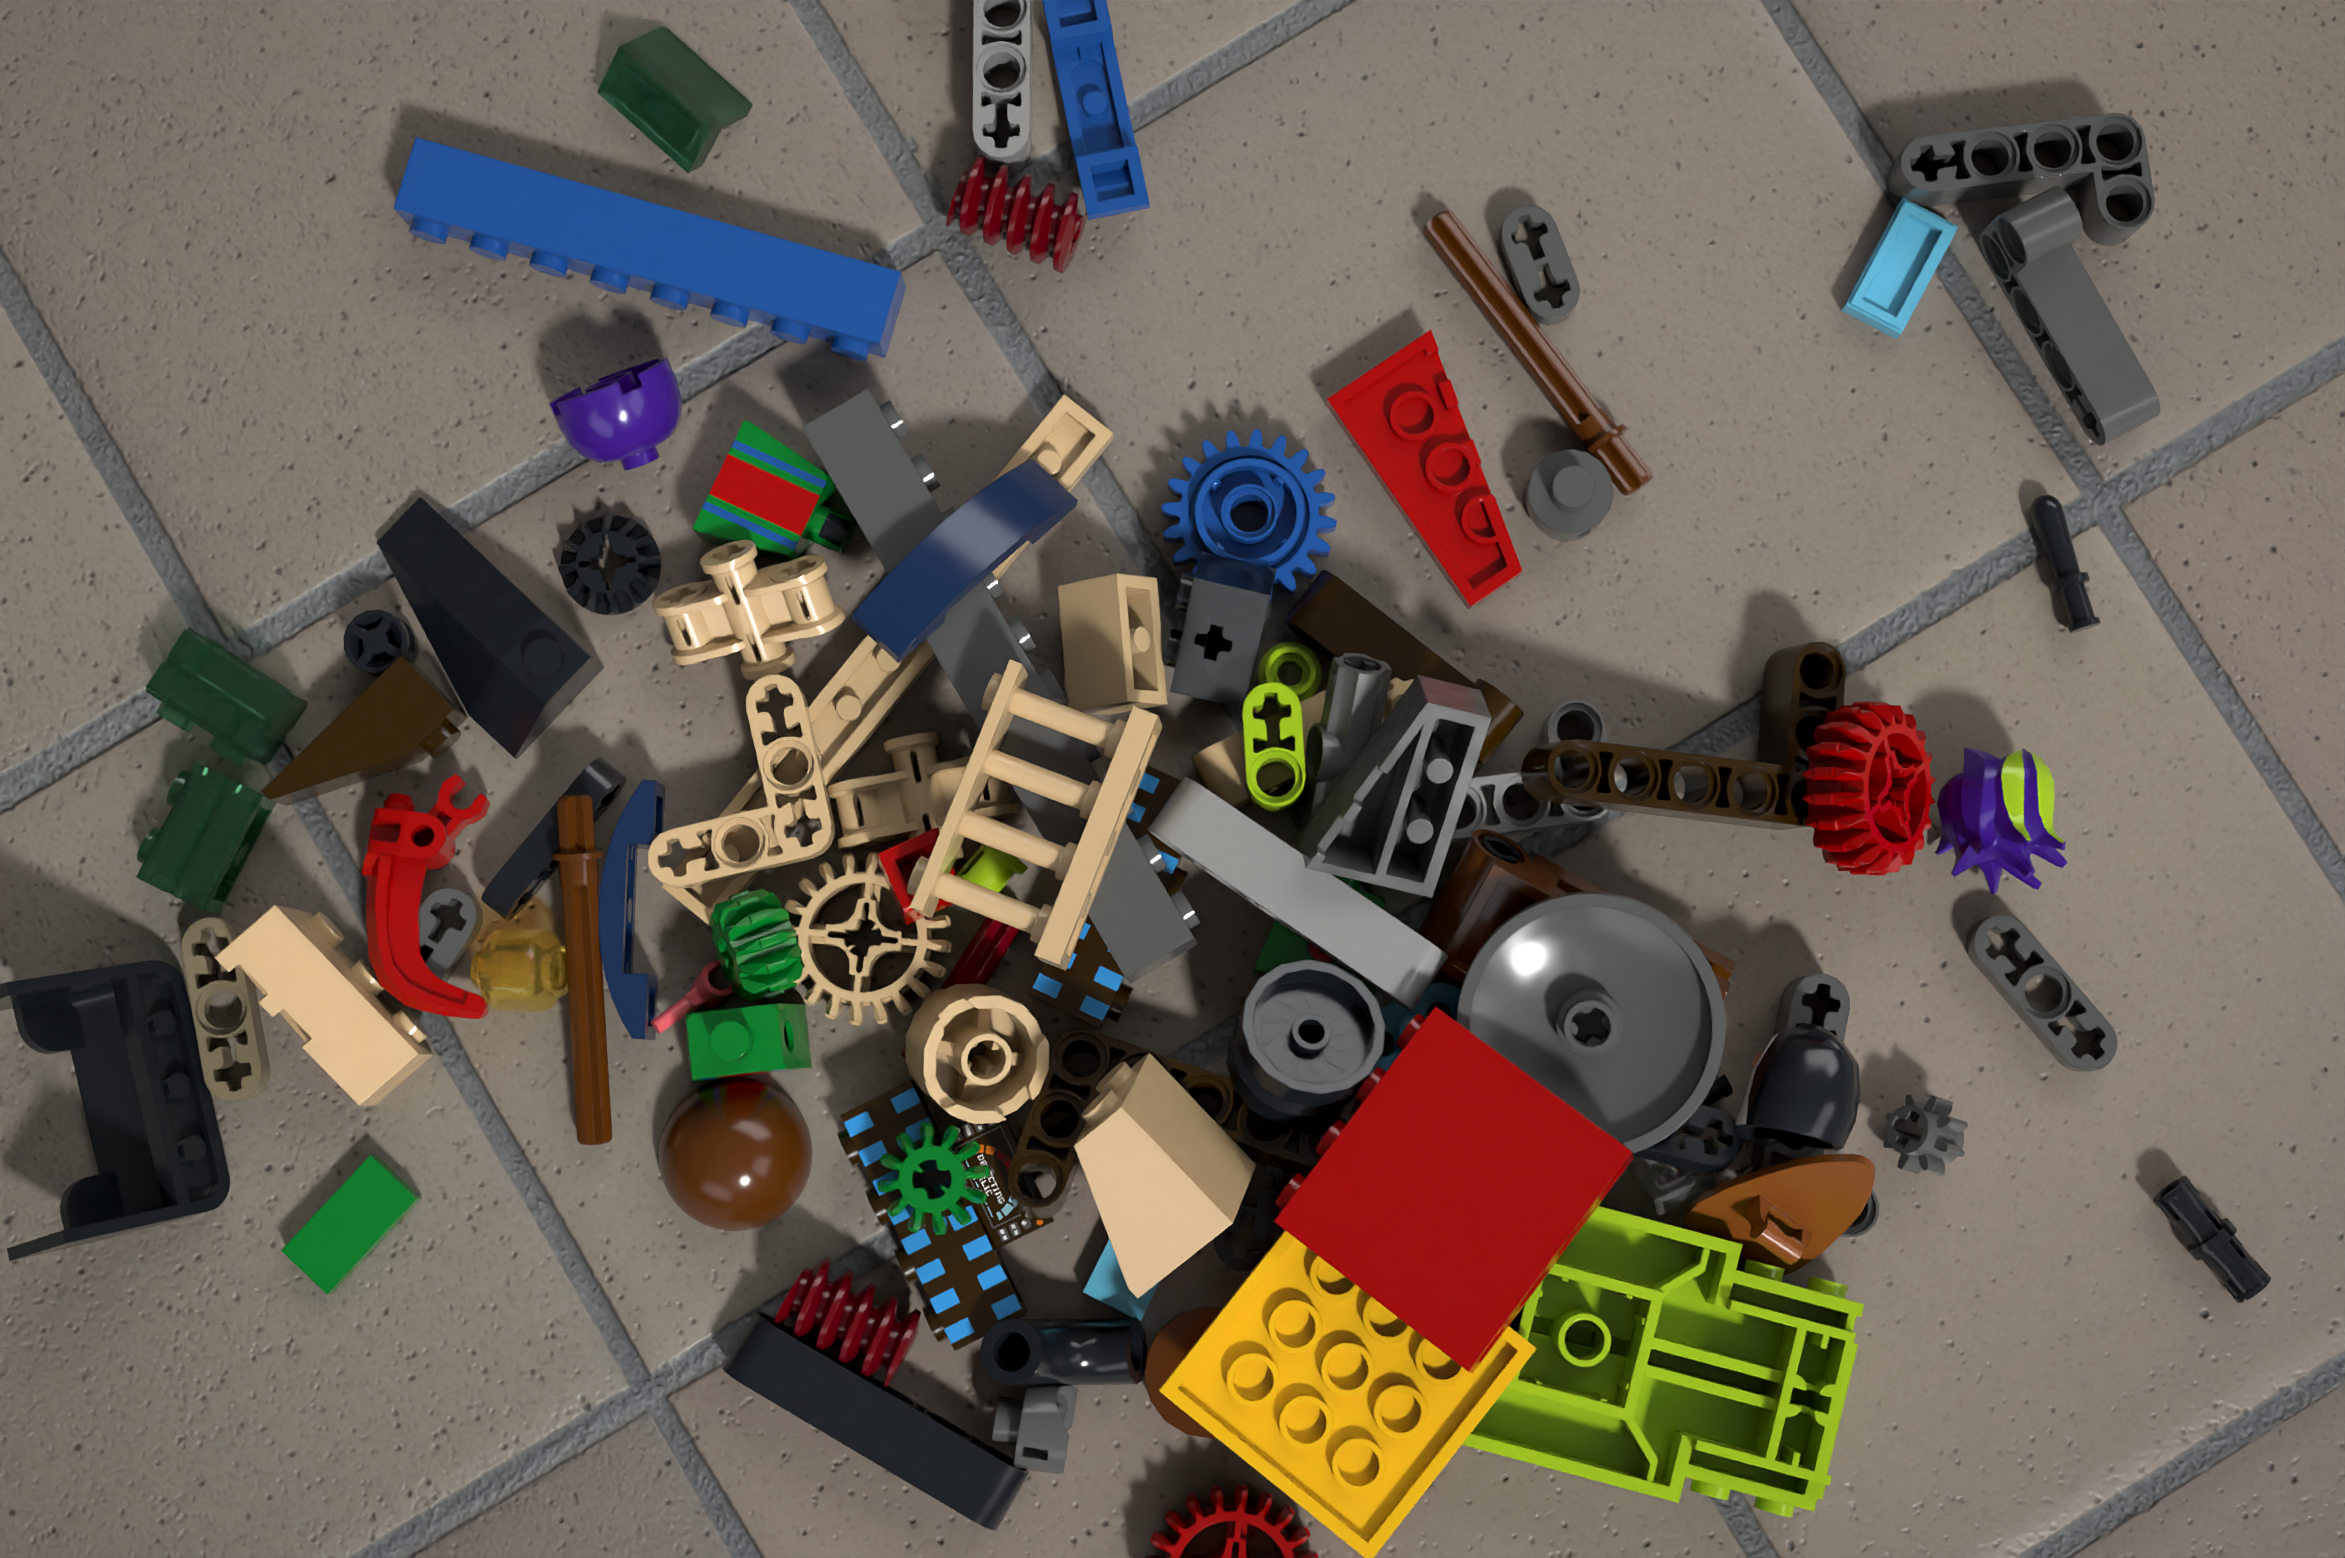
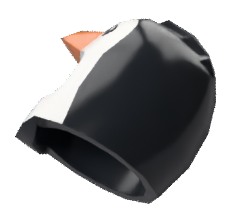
(1801, 1091)

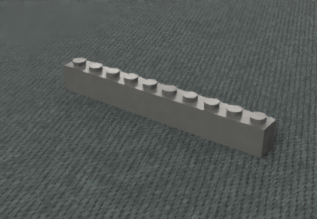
(896, 512)

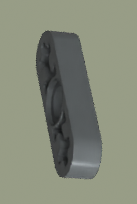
(2061, 1039)

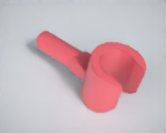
(701, 994)

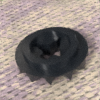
(631, 583)

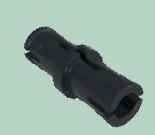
(2212, 1239)

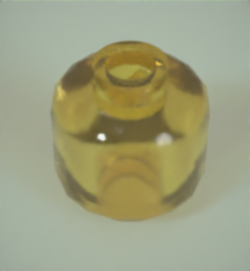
(521, 970)

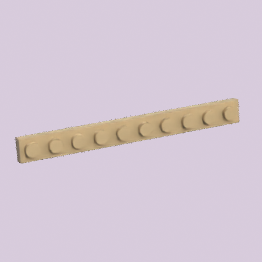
(872, 681)

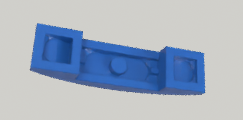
(1095, 107)

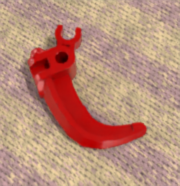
(396, 864)

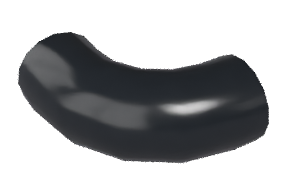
(1065, 1351)

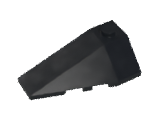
(492, 640)

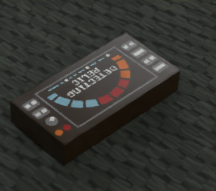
(997, 1150)

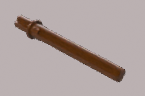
(1537, 353)
(584, 967)

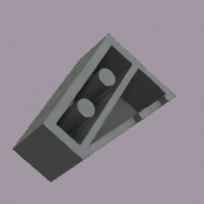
(1403, 792)

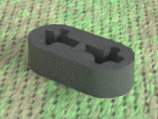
(1552, 260)
(454, 942)

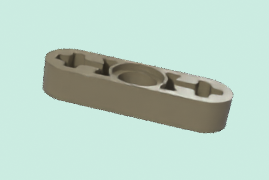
(216, 1059)

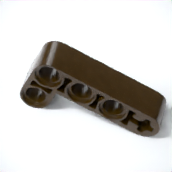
(1342, 621)

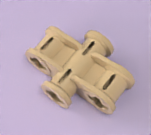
(749, 609)
(898, 805)

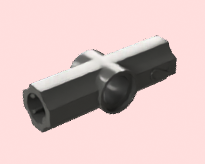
(1348, 722)

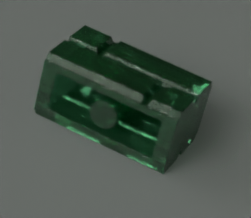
(225, 697)
(204, 837)

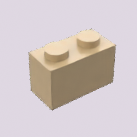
(1112, 644)

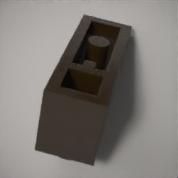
(382, 730)

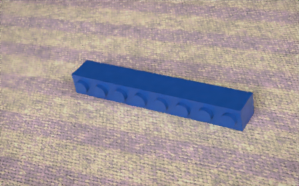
(650, 249)

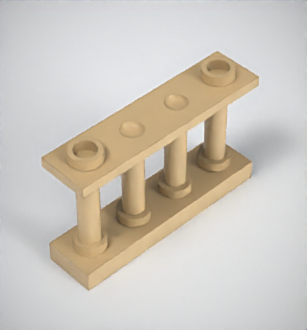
(1077, 866)

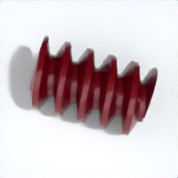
(1017, 215)
(850, 1319)

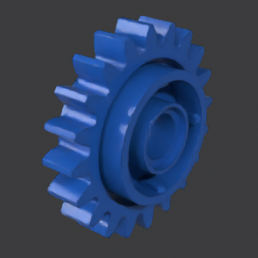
(1256, 478)

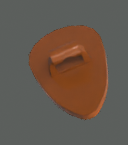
(1786, 1210)

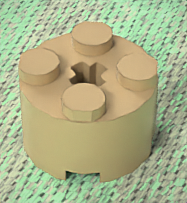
(992, 1083)

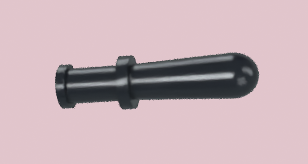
(2058, 546)

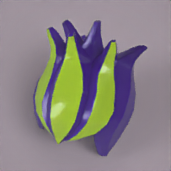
(2000, 816)

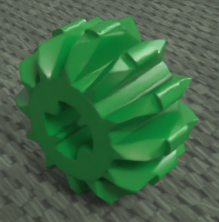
(756, 945)
(921, 1197)

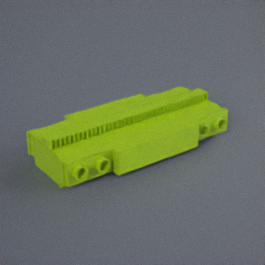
(1677, 1369)

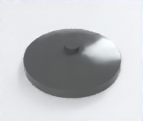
(1601, 1010)

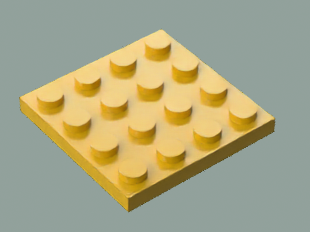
(1334, 1393)

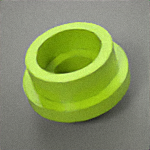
(1294, 654)

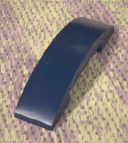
(960, 555)
(636, 829)

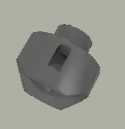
(1569, 495)
(1037, 1426)

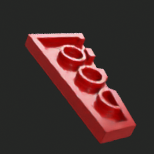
(1420, 451)

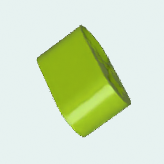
(1289, 731)

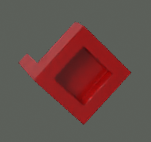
(897, 868)

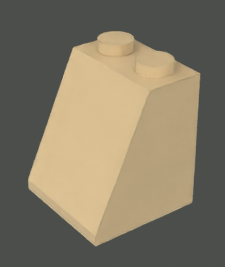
(1158, 1171)

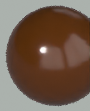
(735, 1154)

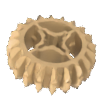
(864, 968)

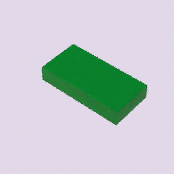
(351, 1224)

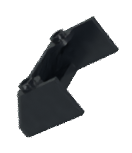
(139, 1095)

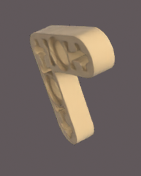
(770, 821)

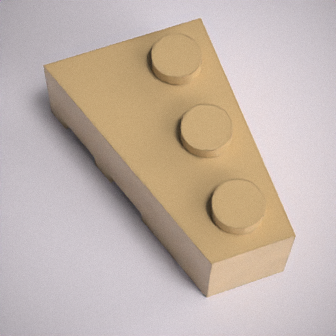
(329, 1002)

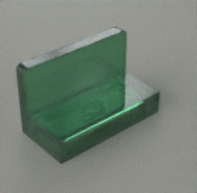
(672, 96)

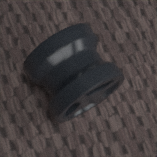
(369, 636)

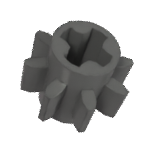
(1925, 1134)

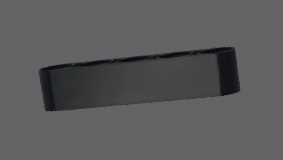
(876, 1421)

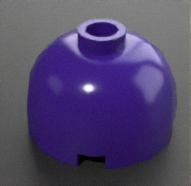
(622, 414)

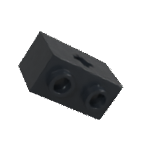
(1224, 595)

